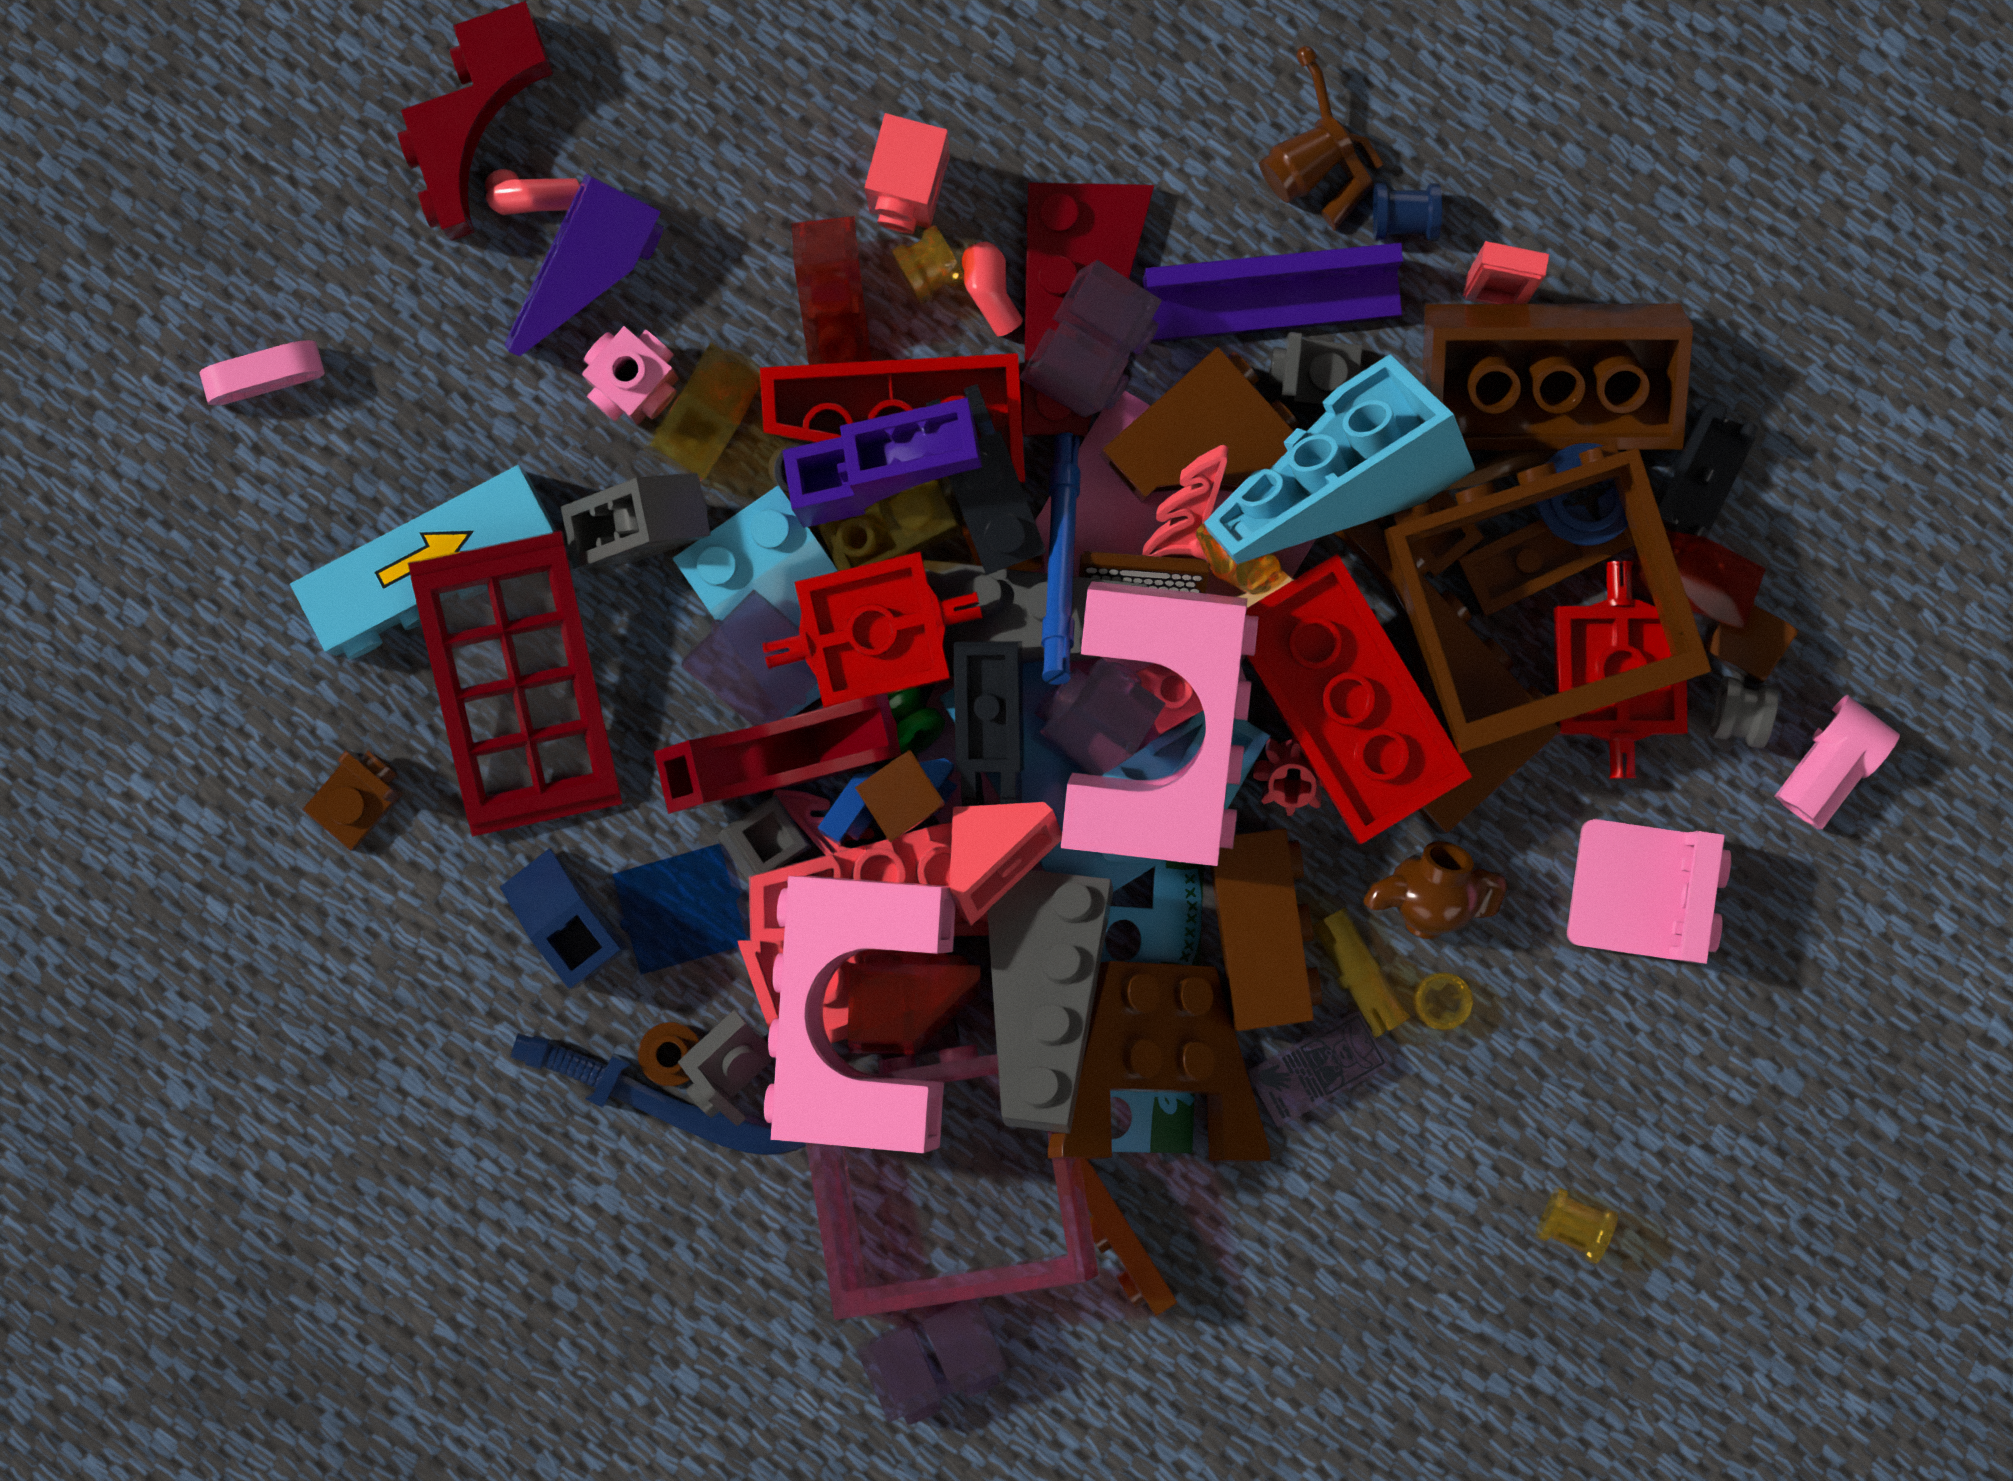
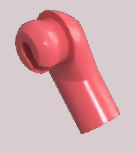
(514, 196)

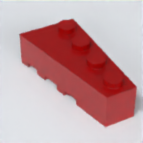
(817, 399)

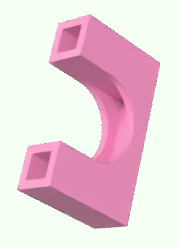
(1184, 812)
(814, 1089)

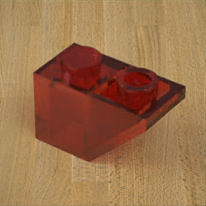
(831, 290)
(904, 1005)

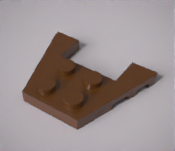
(1164, 1034)

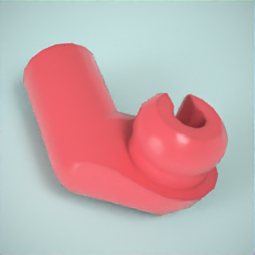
(986, 283)

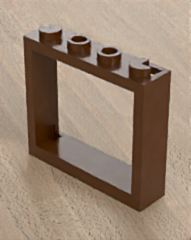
(1535, 486)

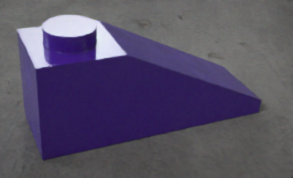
(590, 253)

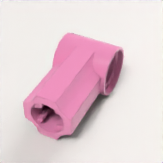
(1842, 755)

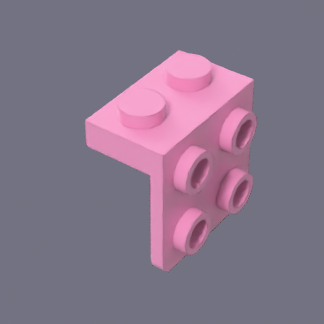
(1648, 891)

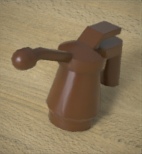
(1304, 160)

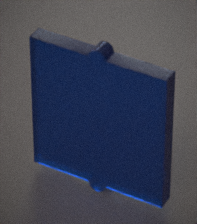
(680, 908)

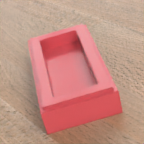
(1504, 274)

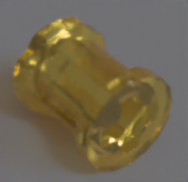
(1577, 1225)

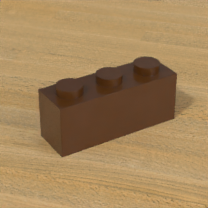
(1264, 931)

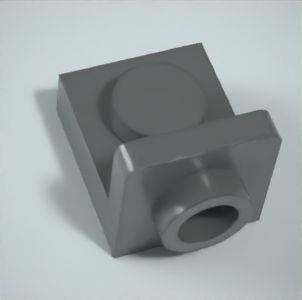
(1312, 369)
(724, 1065)

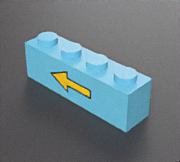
(372, 585)

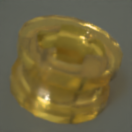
(1447, 1019)

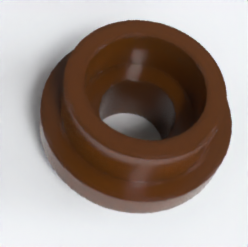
(649, 1047)

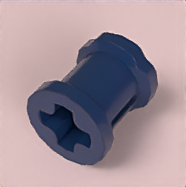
(1407, 212)

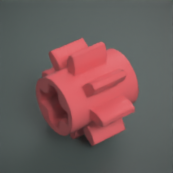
(1284, 791)

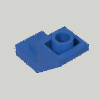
(851, 815)

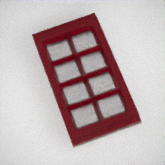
(515, 682)

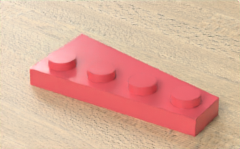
(911, 858)

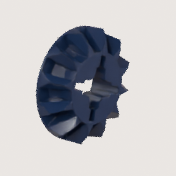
(1575, 522)

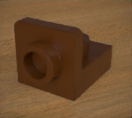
(355, 797)

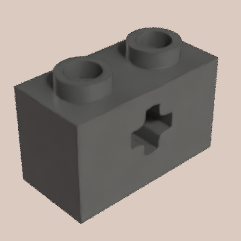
(635, 520)

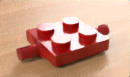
(872, 630)
(1610, 640)

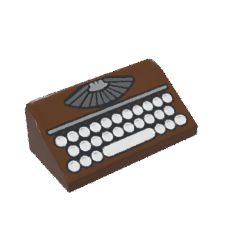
(1155, 571)

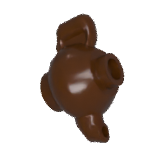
(1439, 891)

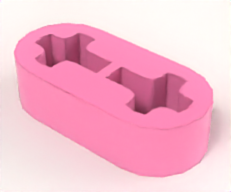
(261, 372)

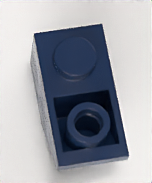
(562, 920)

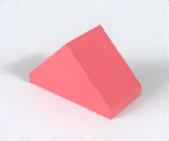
(995, 850)

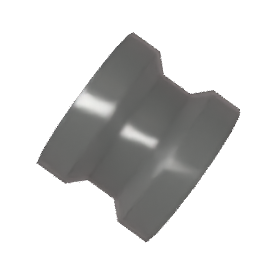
(1744, 712)

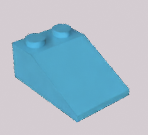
(759, 551)

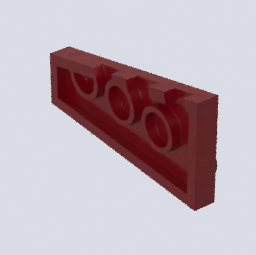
(1066, 232)

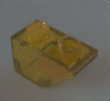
(704, 413)
(896, 526)

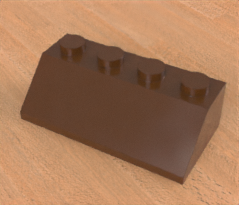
(1561, 373)

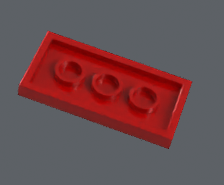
(1351, 701)

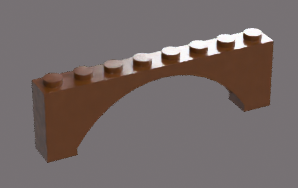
(1222, 407)

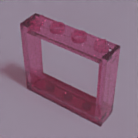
(840, 1235)

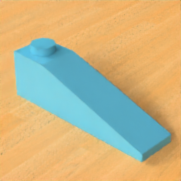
(1366, 457)

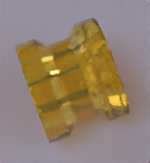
(927, 265)

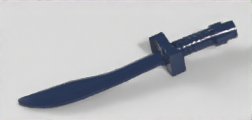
(750, 1136)

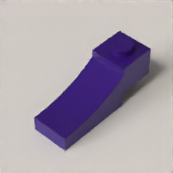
(880, 459)

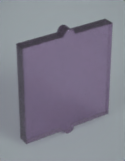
(735, 667)

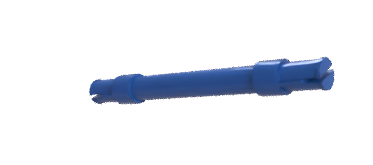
(1058, 623)

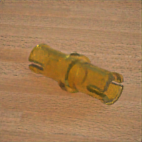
(1360, 972)

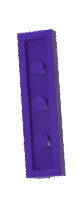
(1268, 297)

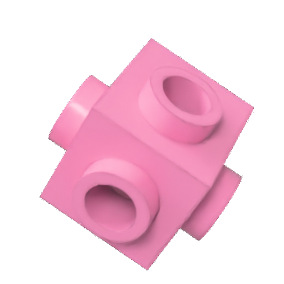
(645, 394)

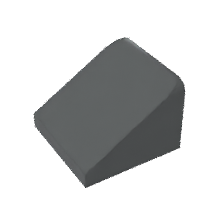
(764, 839)

